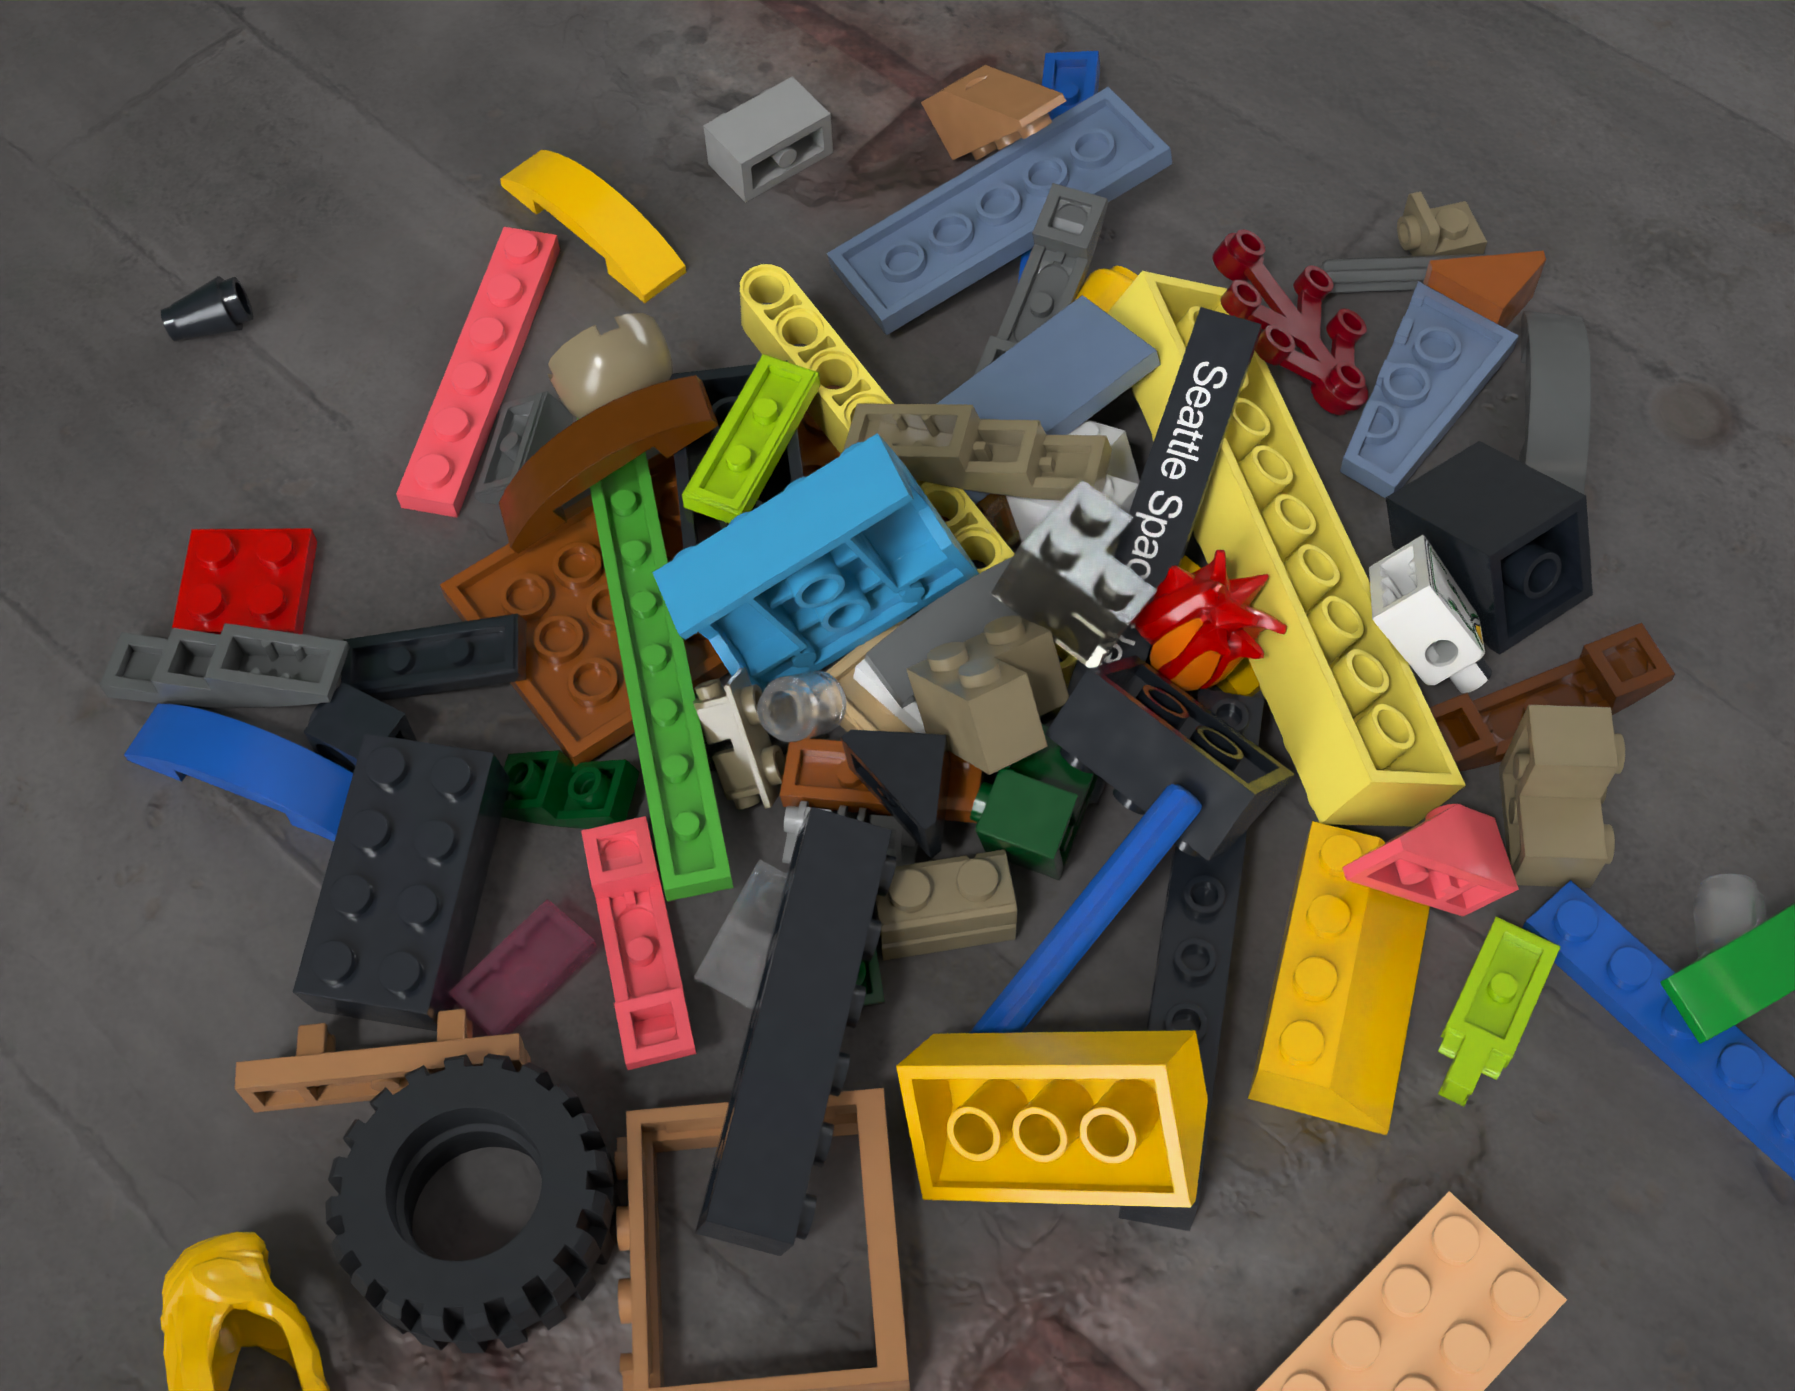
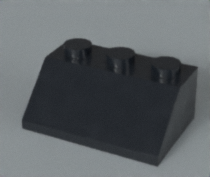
(1152, 734)

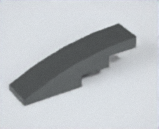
(225, 670)

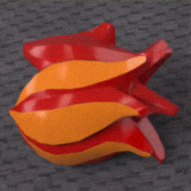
(1204, 624)

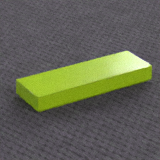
(751, 439)

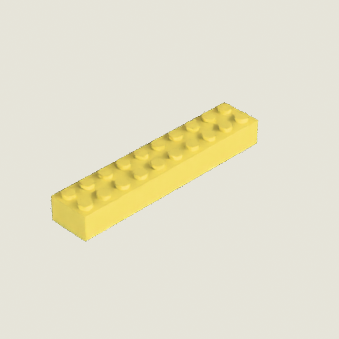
(1333, 677)

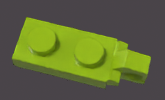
(1494, 1006)

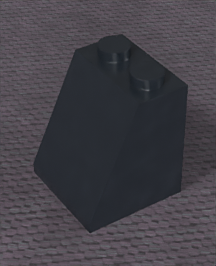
(1503, 535)

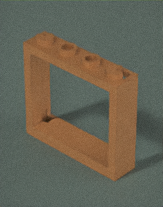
(638, 1231)

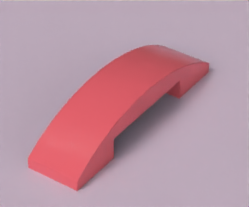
(638, 944)

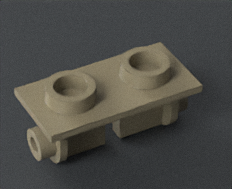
(753, 762)

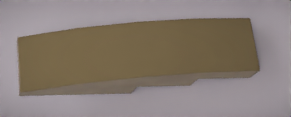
(983, 455)

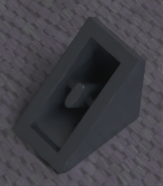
(907, 777)

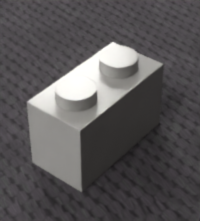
(768, 139)

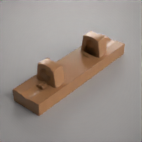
(330, 1077)

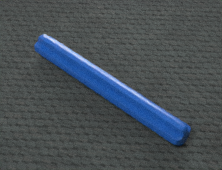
(1091, 912)

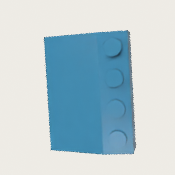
(816, 567)

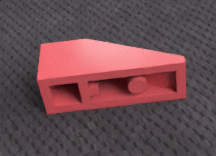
(1445, 862)

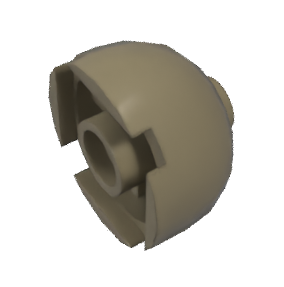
(604, 367)

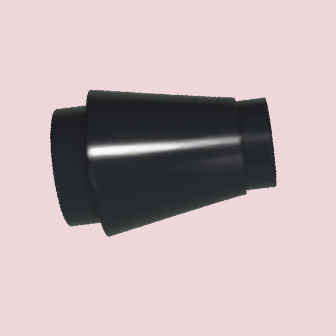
(209, 310)

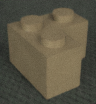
(991, 692)
(1555, 791)

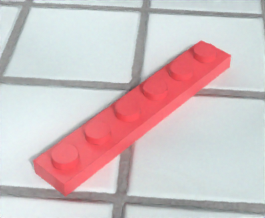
(478, 373)

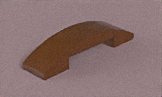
(595, 446)
(1607, 674)

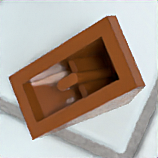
(1488, 284)

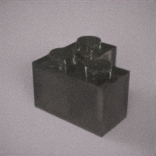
(1071, 581)

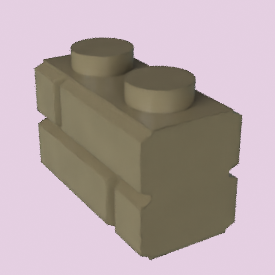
(947, 905)

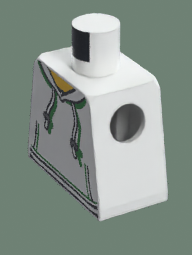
(1428, 617)

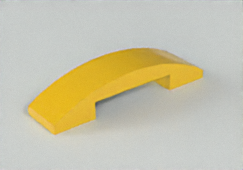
(600, 217)

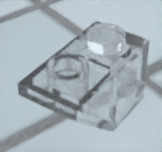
(741, 946)

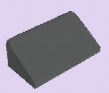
(519, 434)

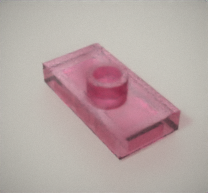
(523, 970)

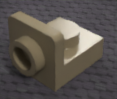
(1439, 229)

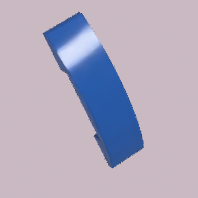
(244, 762)

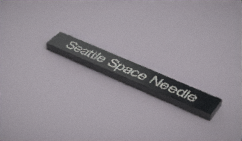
(1182, 461)

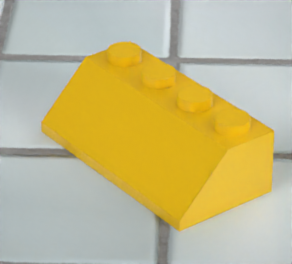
(1340, 990)
(1057, 1117)

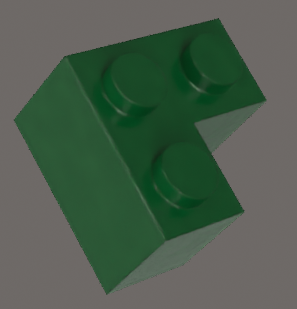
(1034, 810)

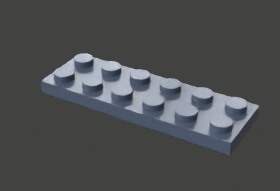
(992, 209)

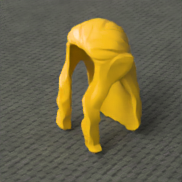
(224, 1300)

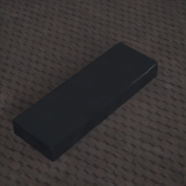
(438, 658)

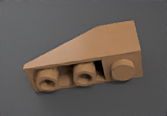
(989, 111)

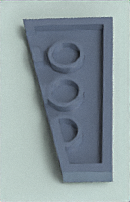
(1425, 385)

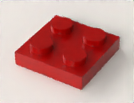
(246, 579)

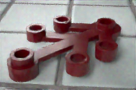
(1335, 379)

